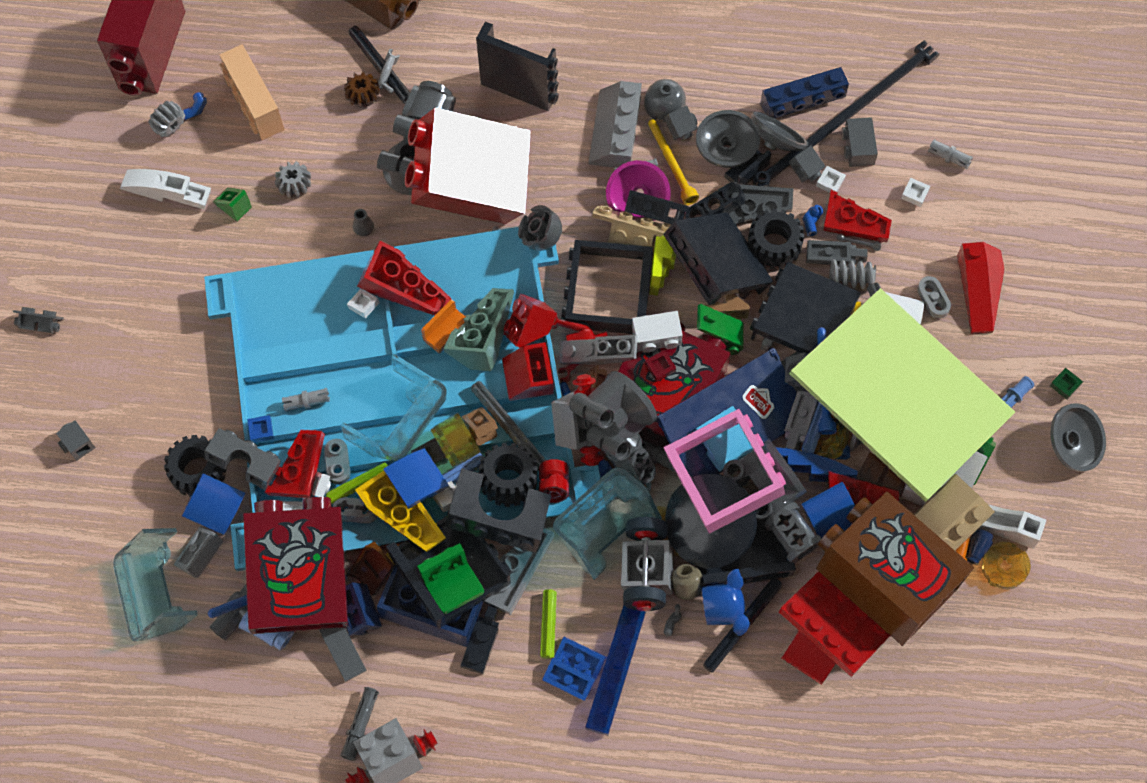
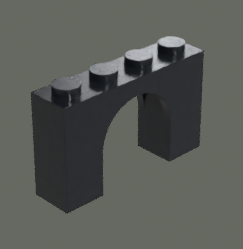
(468, 516)

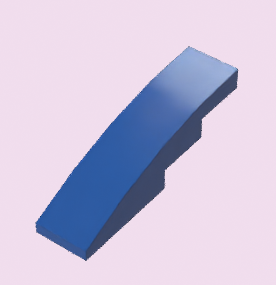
(814, 465)

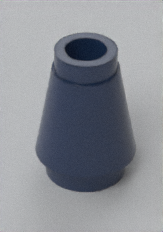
(978, 546)

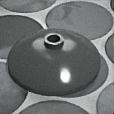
(730, 129)
(777, 133)
(1078, 437)

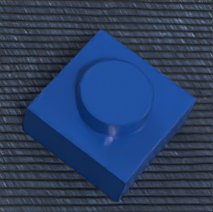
(260, 429)

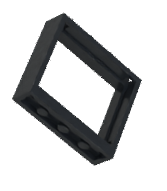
(605, 323)

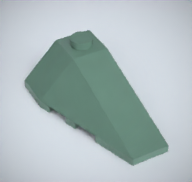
(481, 335)

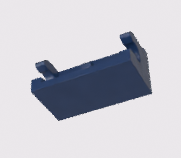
(360, 610)

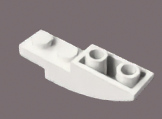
(168, 185)

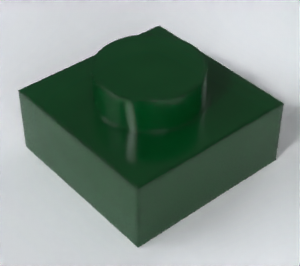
(1066, 383)

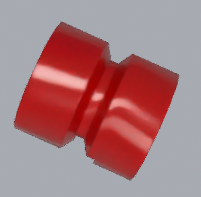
(554, 479)

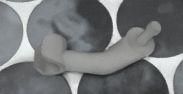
(390, 61)

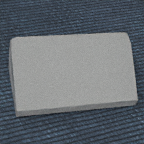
(198, 552)

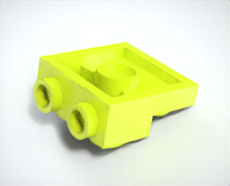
(662, 262)

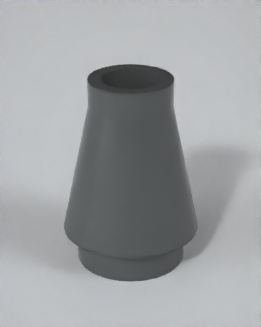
(362, 223)

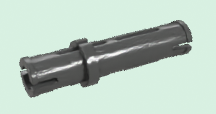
(359, 723)

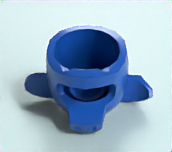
(726, 604)

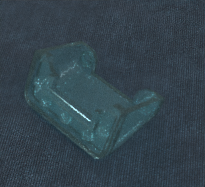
(601, 517)

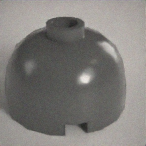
(664, 98)
(540, 229)

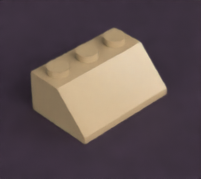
(954, 512)

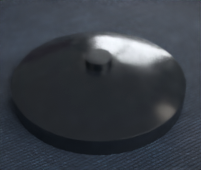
(690, 535)

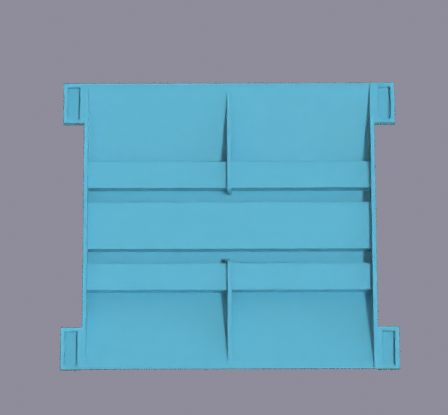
(302, 336)

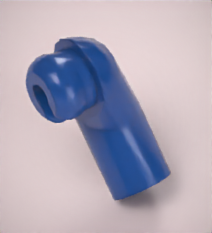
(197, 107)
(811, 218)

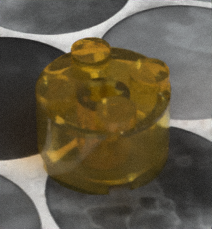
(455, 440)

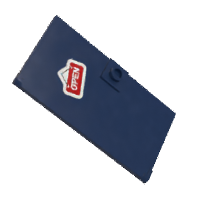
(753, 388)

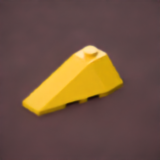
(386, 503)

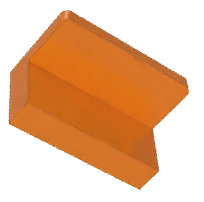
(439, 328)

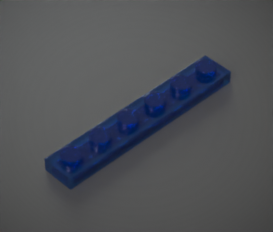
(615, 671)

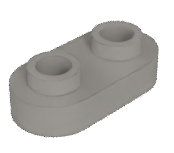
(935, 298)
(337, 460)

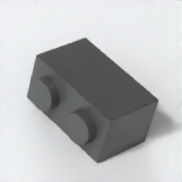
(860, 142)

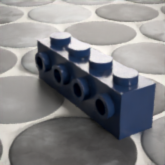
(804, 93)

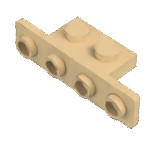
(629, 228)

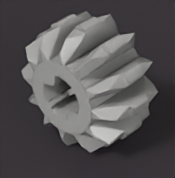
(166, 118)
(293, 179)

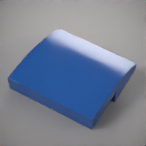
(416, 477)
(213, 504)
(829, 509)
(574, 668)

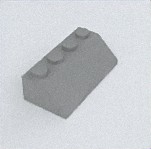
(615, 124)

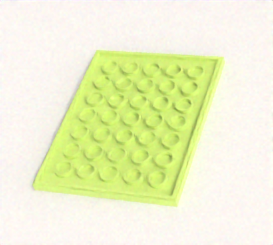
(902, 394)

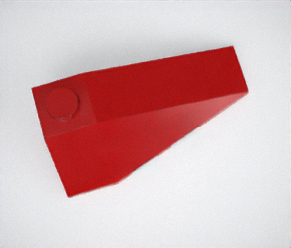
(397, 280)

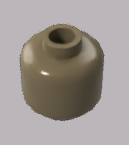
(687, 582)

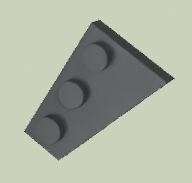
(761, 199)

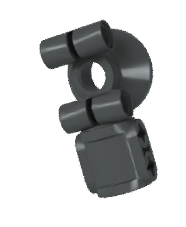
(419, 103)
(619, 414)
(781, 508)

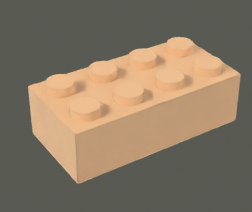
(251, 92)

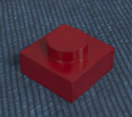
(660, 365)

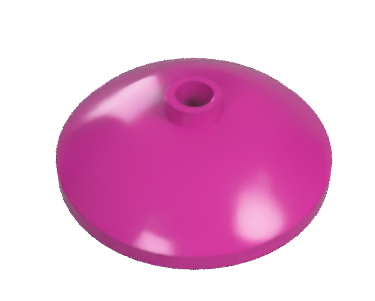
(636, 176)

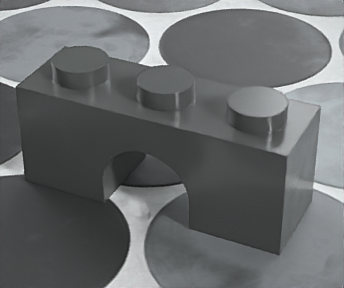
(227, 446)

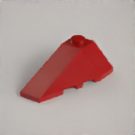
(982, 280)

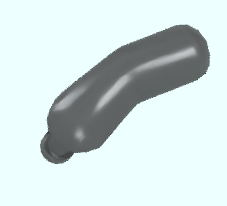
(672, 620)

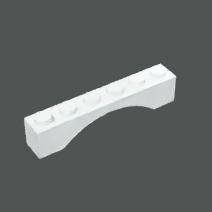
(1007, 523)

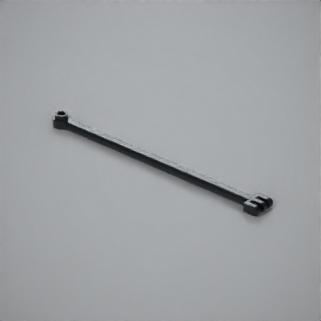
(920, 56)

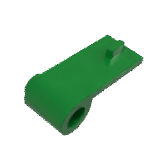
(722, 327)

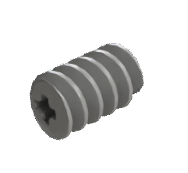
(852, 274)

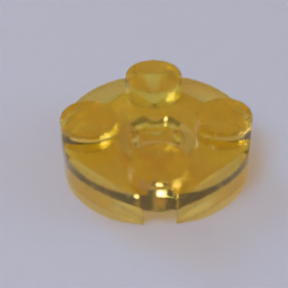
(835, 444)
(1013, 555)

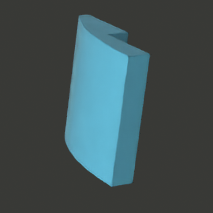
(727, 445)

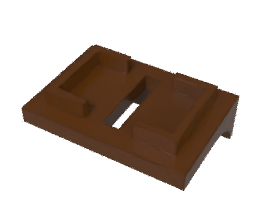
(872, 470)
(371, 567)

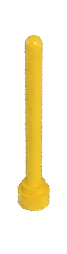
(688, 194)

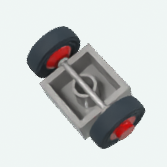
(646, 564)

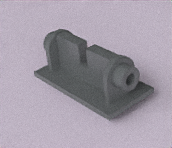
(28, 318)

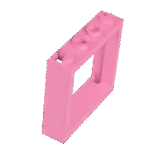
(747, 504)

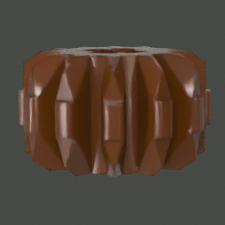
(361, 89)

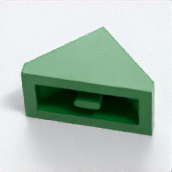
(233, 202)

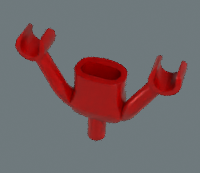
(584, 334)

